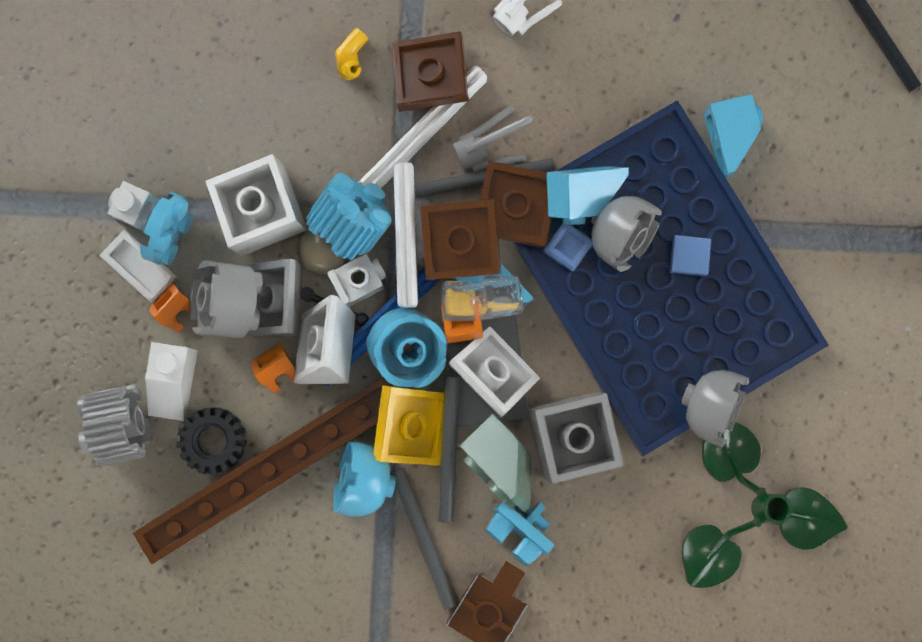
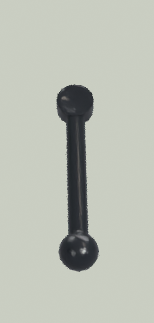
(309, 295)

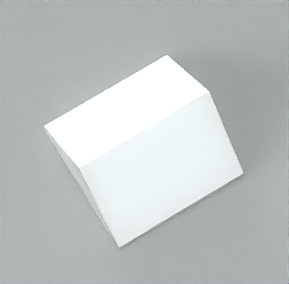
(325, 343)
(494, 371)

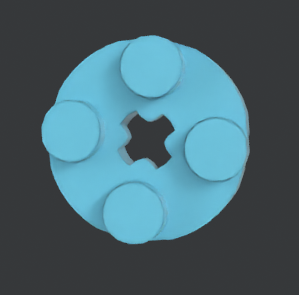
(165, 228)

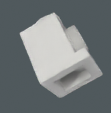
(131, 205)
(353, 293)

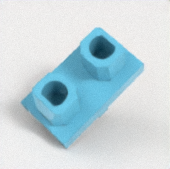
(532, 542)

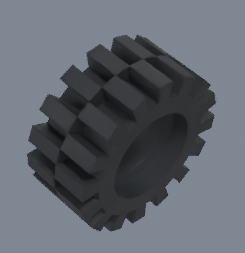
(190, 444)

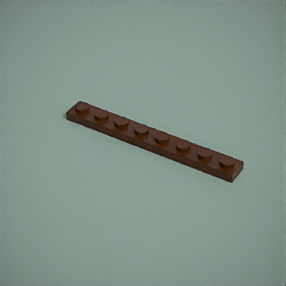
(261, 474)

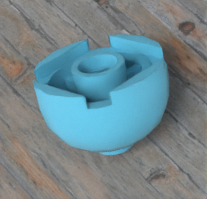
(362, 482)

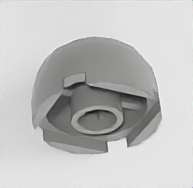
(624, 229)
(714, 404)

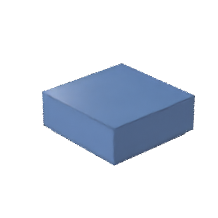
(568, 246)
(690, 255)

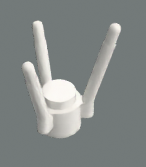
(511, 16)

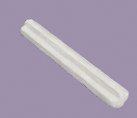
(405, 235)

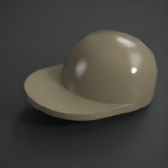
(312, 251)

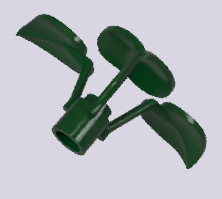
(803, 513)

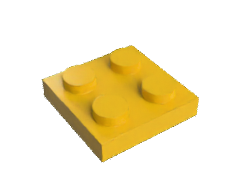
(409, 426)

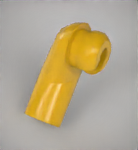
(347, 56)

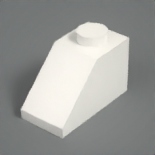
(169, 380)

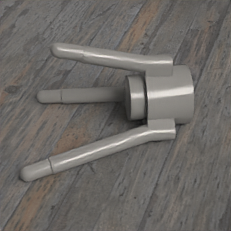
(472, 147)

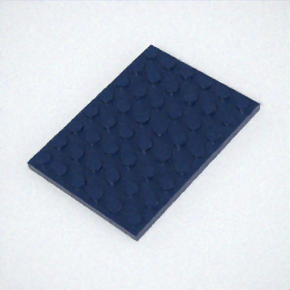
(661, 330)

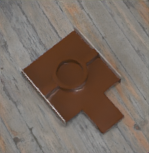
(488, 609)

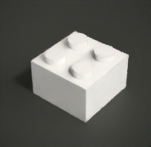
(256, 205)

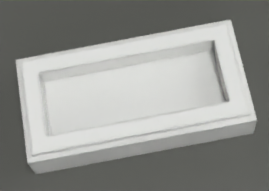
(146, 277)

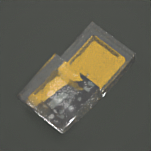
(484, 300)

